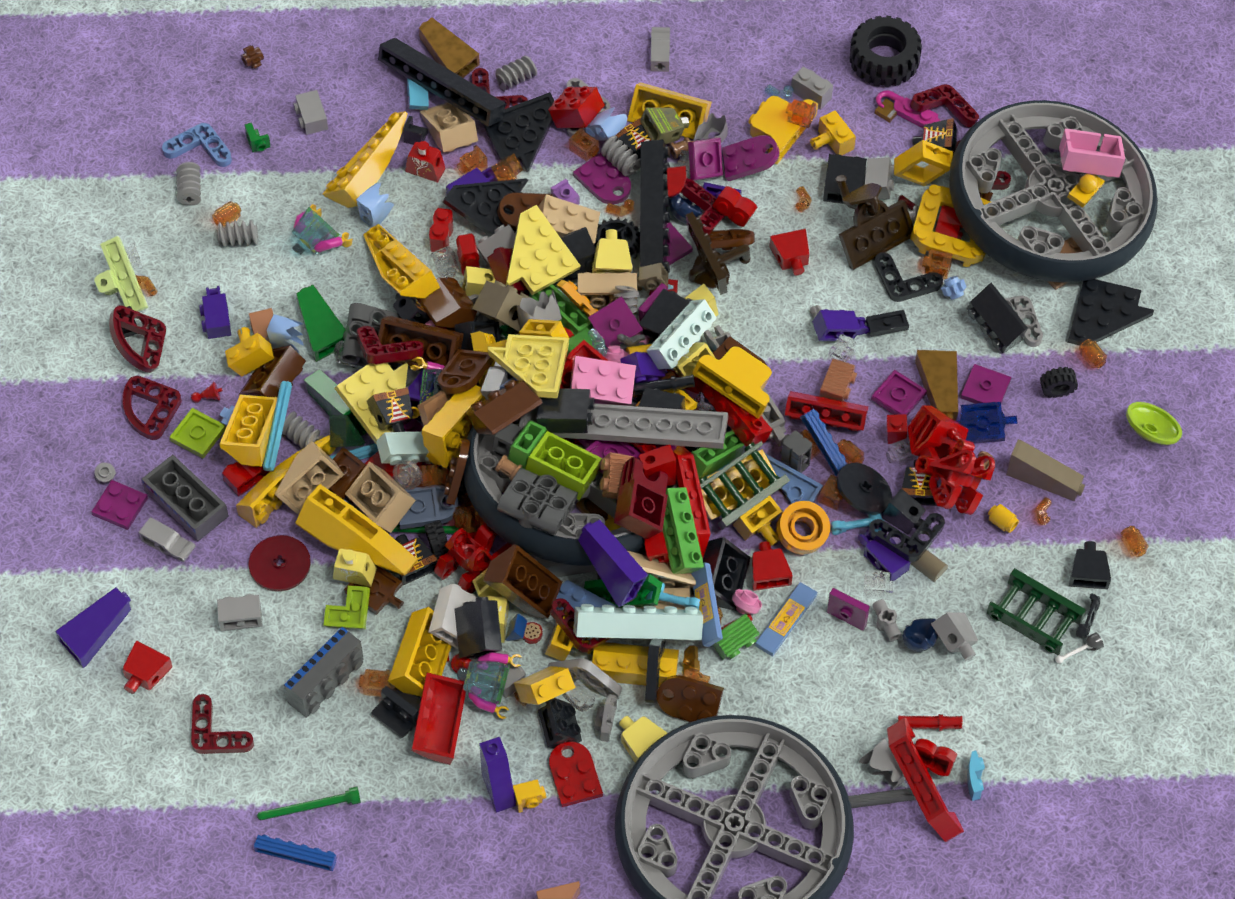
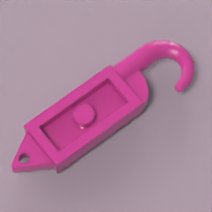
(903, 109)

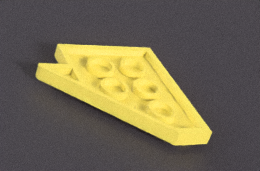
(539, 253)
(535, 361)
(368, 382)

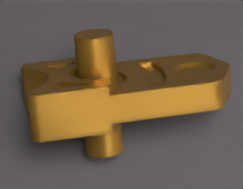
(691, 659)

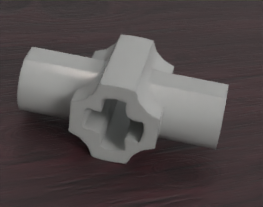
(886, 620)

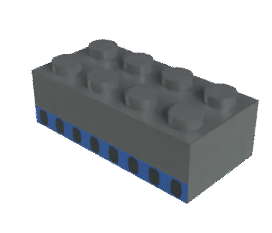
(185, 497)
(324, 672)

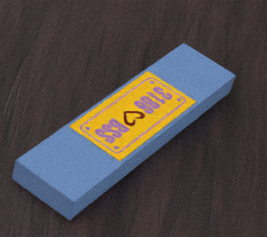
(705, 592)
(786, 619)

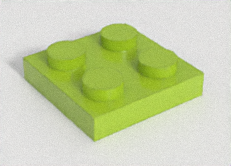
(197, 433)

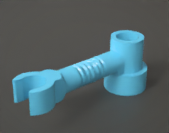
(842, 526)
(686, 602)

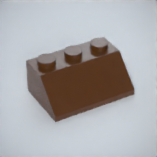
(448, 304)
(268, 377)
(502, 407)

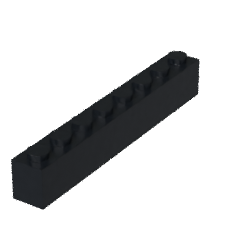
(441, 81)
(654, 204)

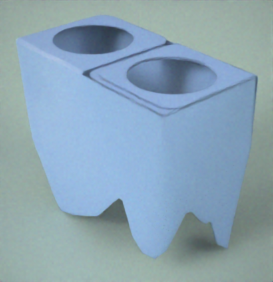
(608, 124)
(374, 204)
(283, 329)

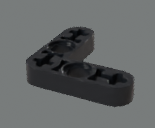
(904, 286)
(911, 543)
(655, 654)

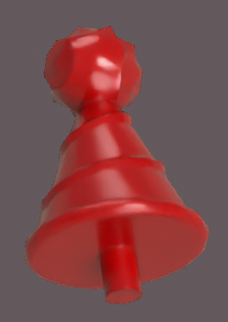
(210, 392)
(458, 663)

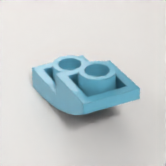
(417, 96)
(974, 774)

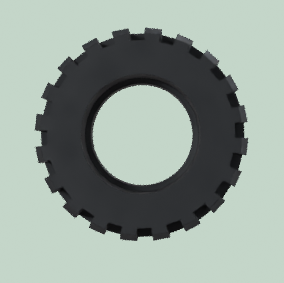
(881, 69)

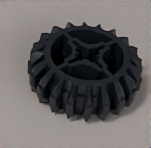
(623, 231)

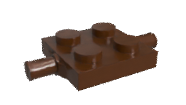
(382, 590)

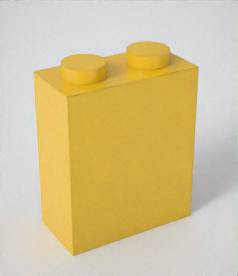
(544, 685)

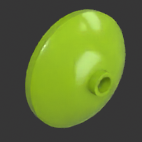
(1153, 423)

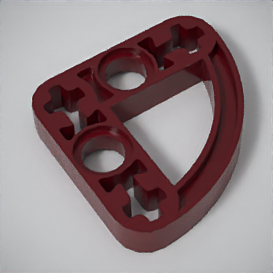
(149, 334)
(161, 400)

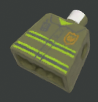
(663, 124)

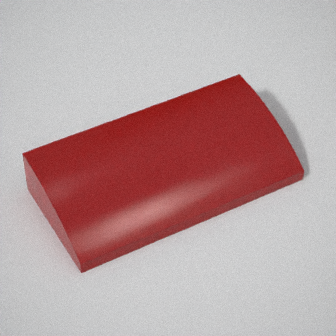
(439, 718)

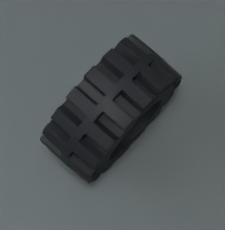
(1058, 382)
(436, 538)

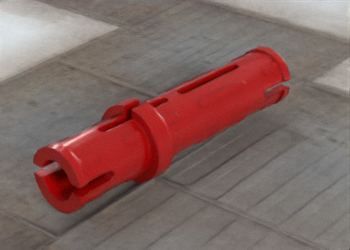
(934, 722)

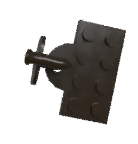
(875, 224)
(709, 264)

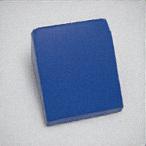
(516, 628)

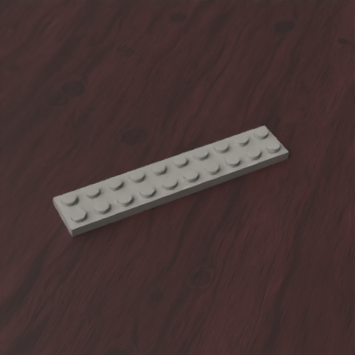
(650, 426)

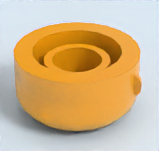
(811, 515)

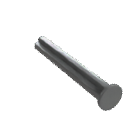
(883, 797)

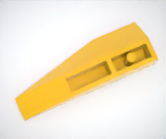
(367, 164)
(399, 266)
(261, 499)
(344, 527)

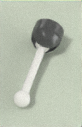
(1093, 643)

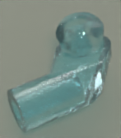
(784, 94)
(597, 341)

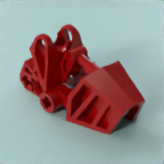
(948, 456)
(469, 552)

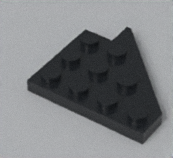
(522, 130)
(480, 201)
(1105, 310)

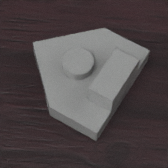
(605, 717)

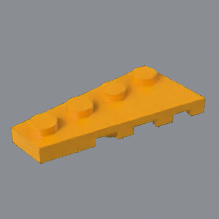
(581, 302)

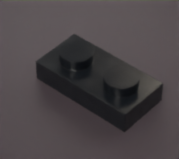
(887, 323)

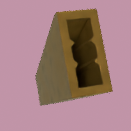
(448, 48)
(939, 378)

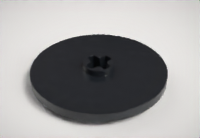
(864, 488)

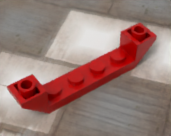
(688, 478)
(920, 781)

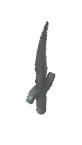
(630, 341)

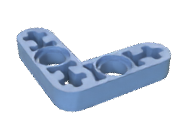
(198, 139)

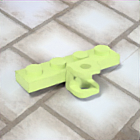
(120, 276)

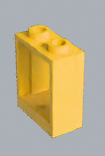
(939, 163)

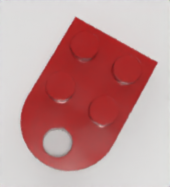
(574, 776)

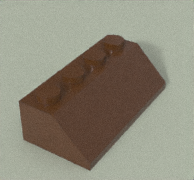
(438, 343)
(523, 582)

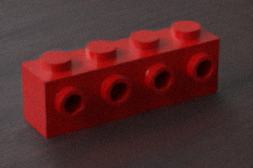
(830, 411)
(743, 424)

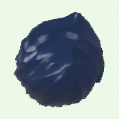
(681, 206)
(920, 635)

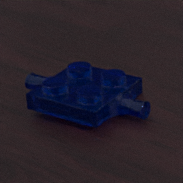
(985, 422)

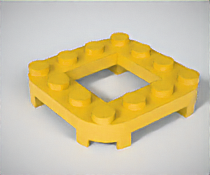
(927, 239)

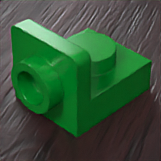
(256, 142)

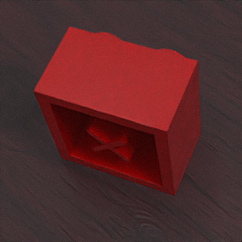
(576, 107)

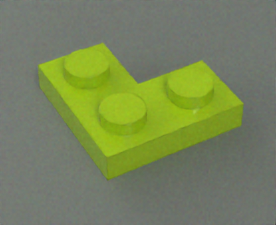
(353, 614)

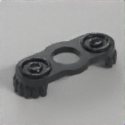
(1084, 629)

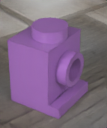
(565, 192)

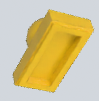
(1085, 189)

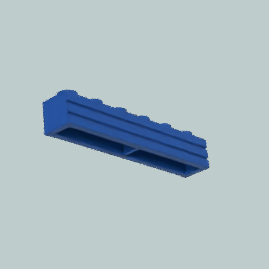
(824, 440)
(294, 852)

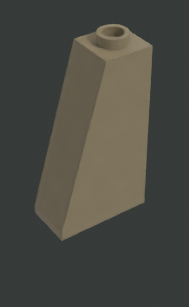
(1044, 472)

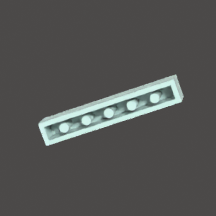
(638, 622)

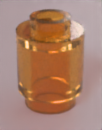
(227, 213)
(1092, 354)
(851, 452)
(1134, 541)

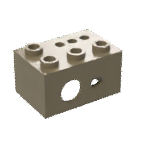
(500, 304)

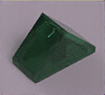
(344, 432)

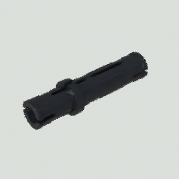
(665, 384)

